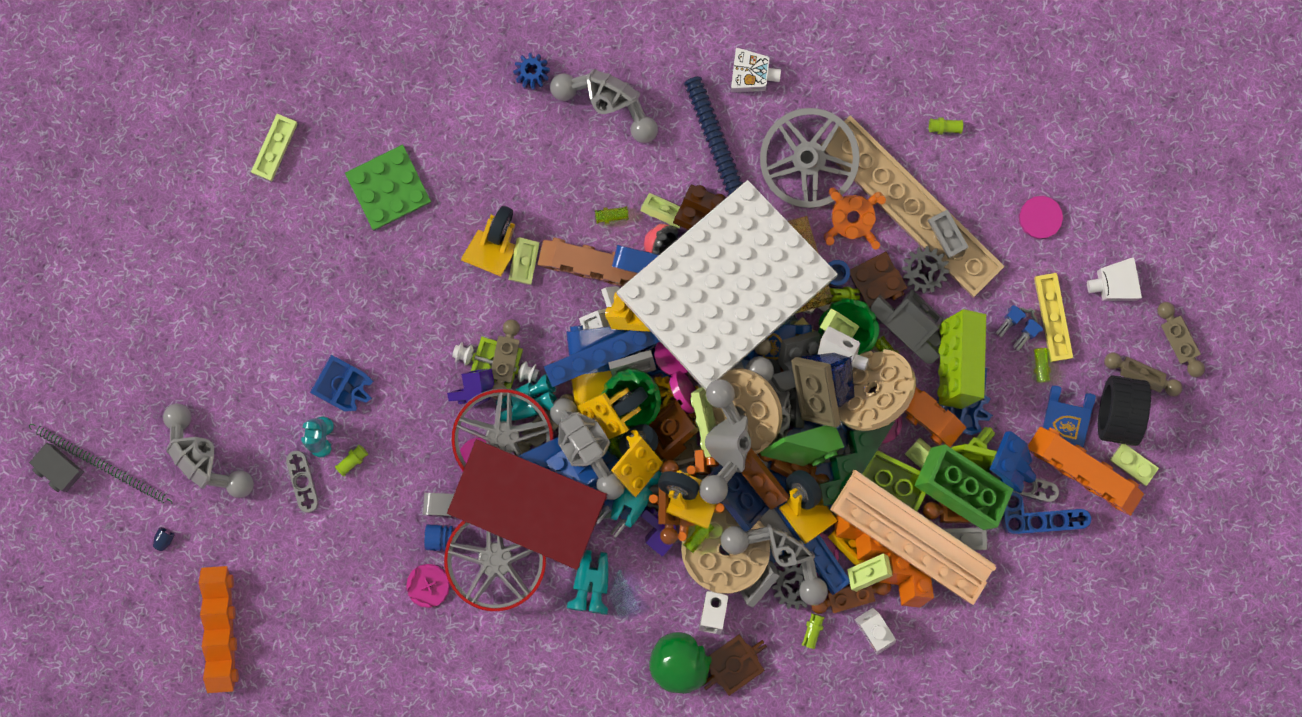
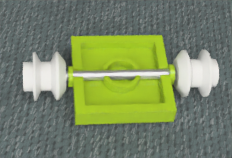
(484, 358)

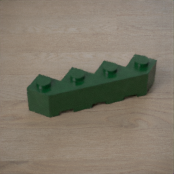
(862, 449)

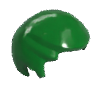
(862, 316)
(633, 379)
(679, 663)

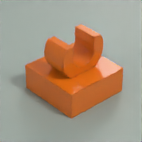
(703, 463)

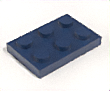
(742, 500)

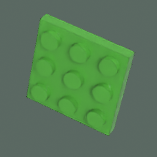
(388, 187)

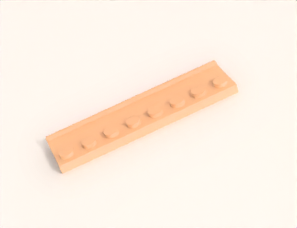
(913, 537)

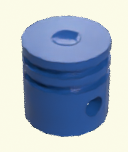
(843, 272)
(437, 537)

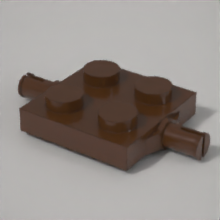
(735, 664)

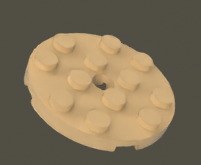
(893, 394)
(760, 405)
(725, 572)

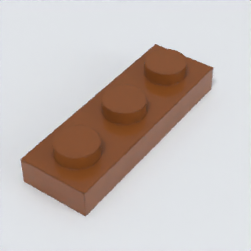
(763, 481)

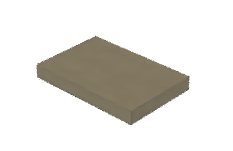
(816, 391)

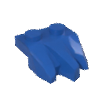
(341, 384)
(971, 415)
(1013, 462)
(582, 474)

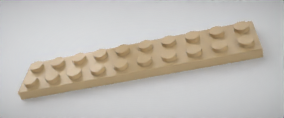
(912, 206)

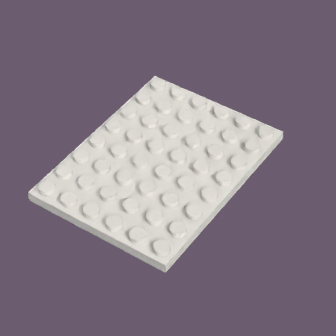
(726, 284)

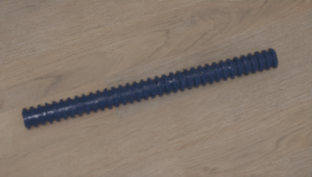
(713, 134)

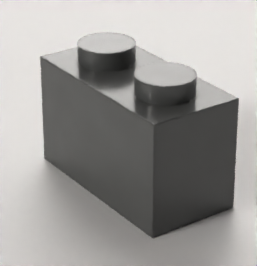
(56, 468)

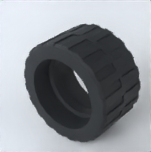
(1124, 410)

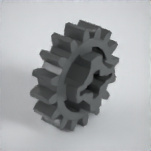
(929, 280)
(785, 582)

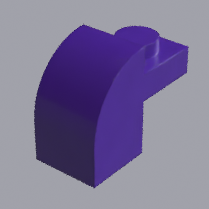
(474, 384)
(653, 537)

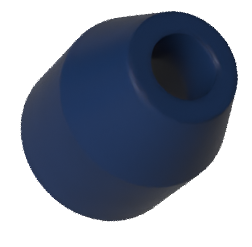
(162, 539)

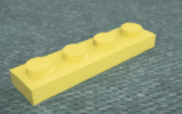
(1053, 317)

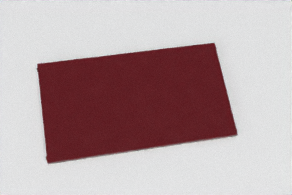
(527, 504)

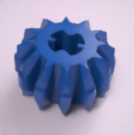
(536, 64)

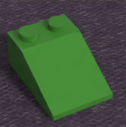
(806, 446)

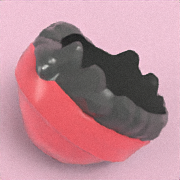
(659, 236)

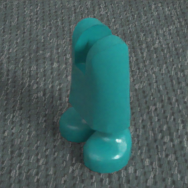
(521, 408)
(315, 436)
(636, 504)
(591, 580)

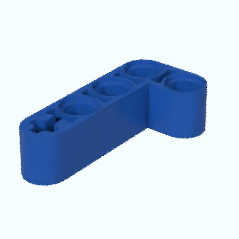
(632, 259)
(1046, 519)

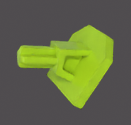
(977, 449)

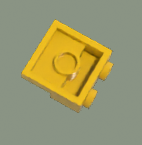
(622, 317)

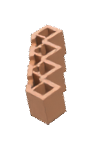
(582, 262)

